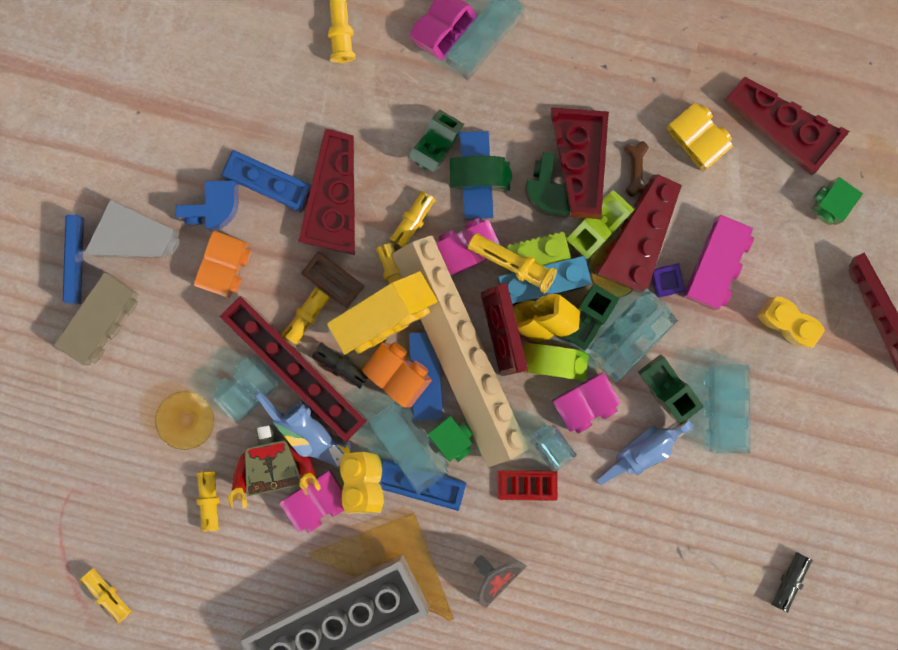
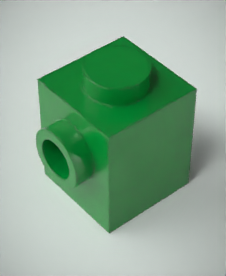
(836, 201)
(452, 439)

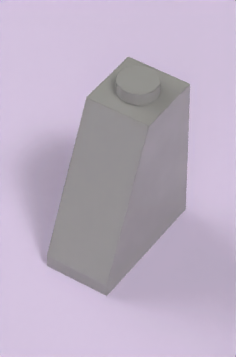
(131, 235)

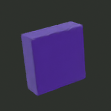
(668, 280)

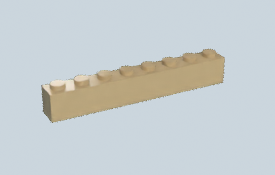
(463, 356)

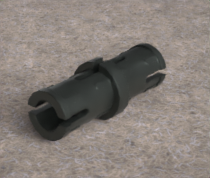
(340, 365)
(792, 582)

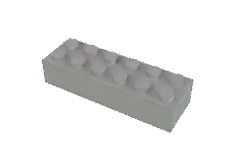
(347, 614)

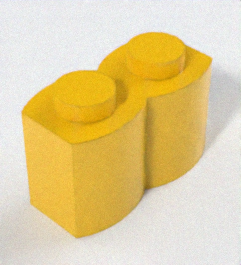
(700, 136)
(546, 318)
(795, 327)
(361, 477)

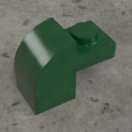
(436, 141)
(480, 173)
(542, 194)
(594, 312)
(669, 390)

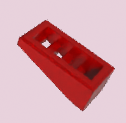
(552, 494)

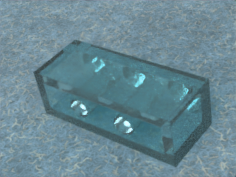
(484, 36)
(631, 335)
(728, 409)
(408, 447)

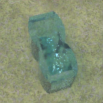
(238, 394)
(552, 446)

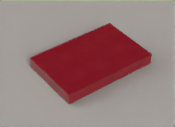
(504, 330)

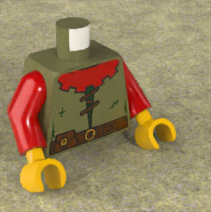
(270, 468)

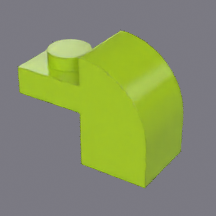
(594, 232)
(556, 361)

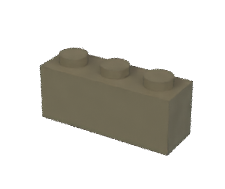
(97, 320)

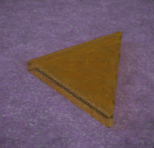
(382, 543)

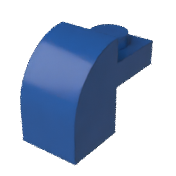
(219, 206)

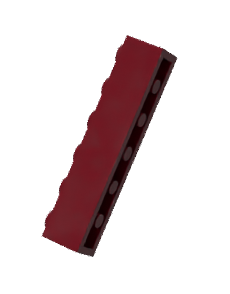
(293, 368)

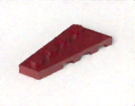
(796, 132)
(582, 155)
(331, 200)
(637, 248)
(877, 302)

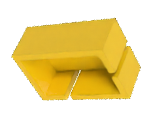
(383, 314)

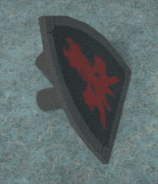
(495, 579)

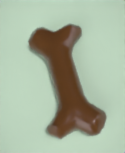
(636, 153)

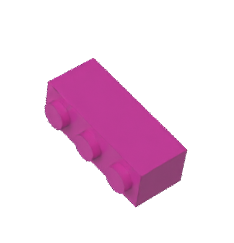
(719, 263)

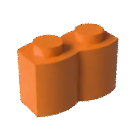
(222, 264)
(397, 374)

